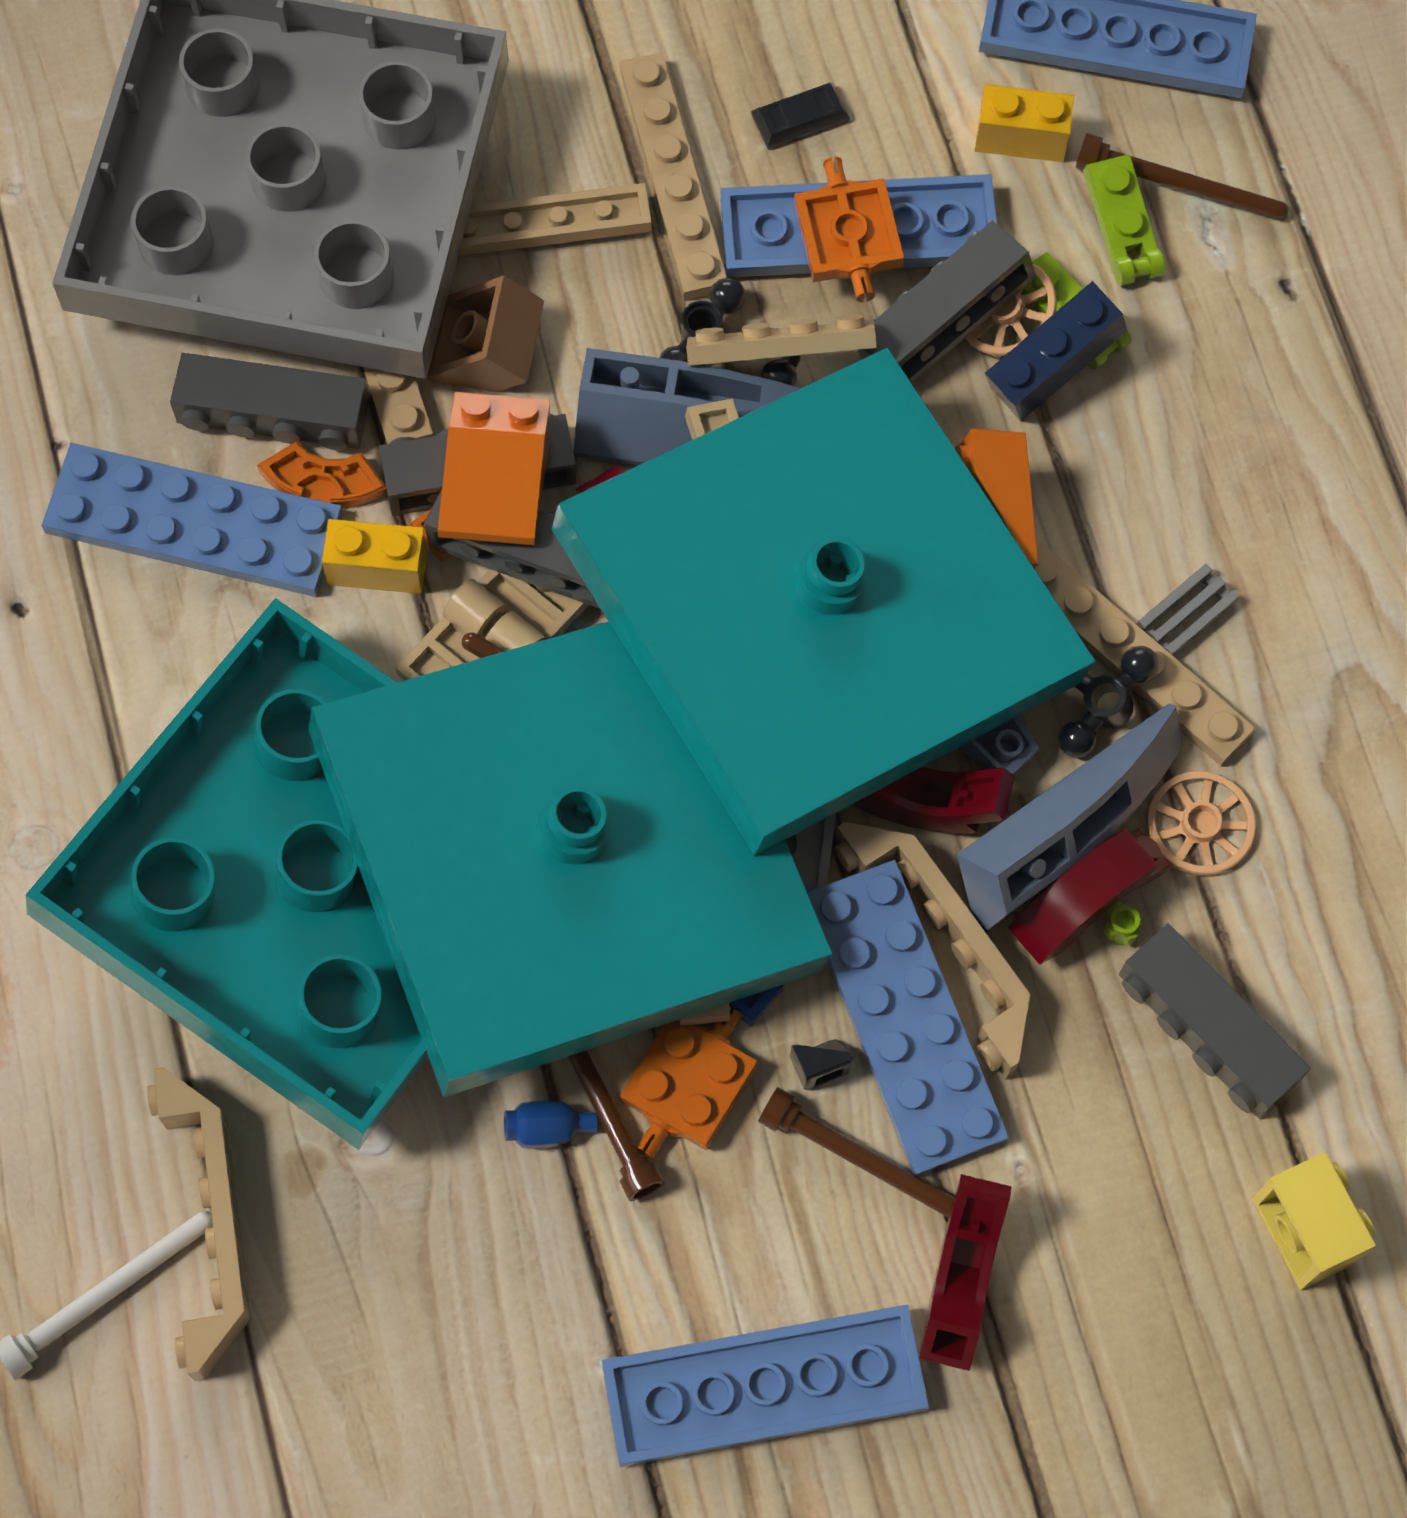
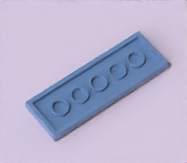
(1131, 39)
(929, 213)
(190, 519)
(906, 1019)
(764, 1385)

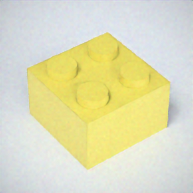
(1314, 1220)

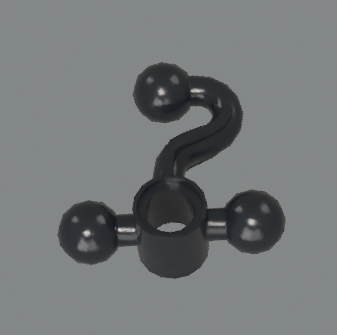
(726, 298)
(1137, 666)

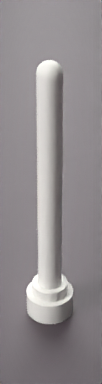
(21, 1350)

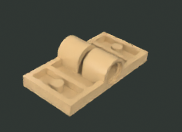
(497, 609)

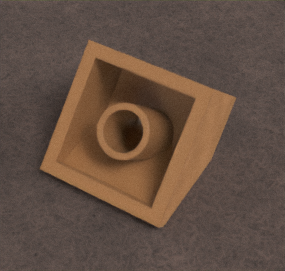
(487, 336)

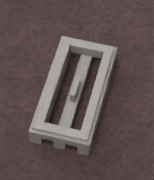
(1213, 587)

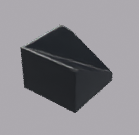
(820, 1063)

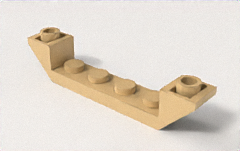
(1001, 1038)
(210, 1337)

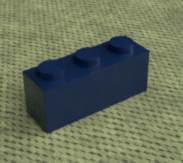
(1056, 351)

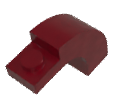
(943, 799)
(1087, 892)
(964, 1272)

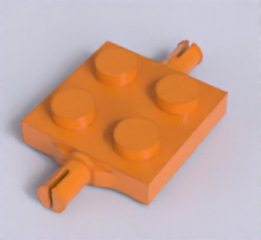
(848, 230)
(688, 1083)

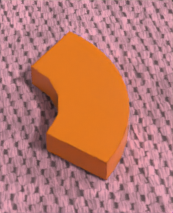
(335, 481)

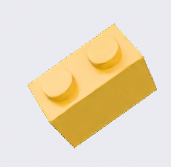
(1024, 123)
(375, 556)

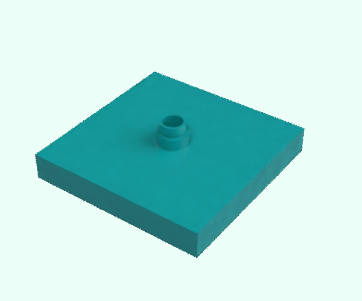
(820, 598)
(552, 858)
(234, 889)

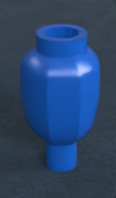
(546, 1124)

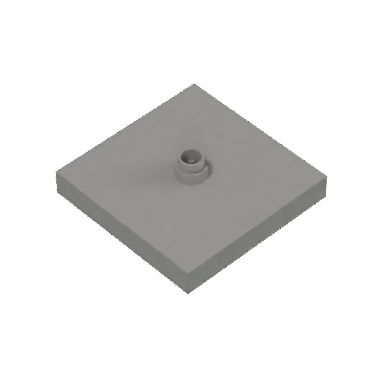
(286, 177)

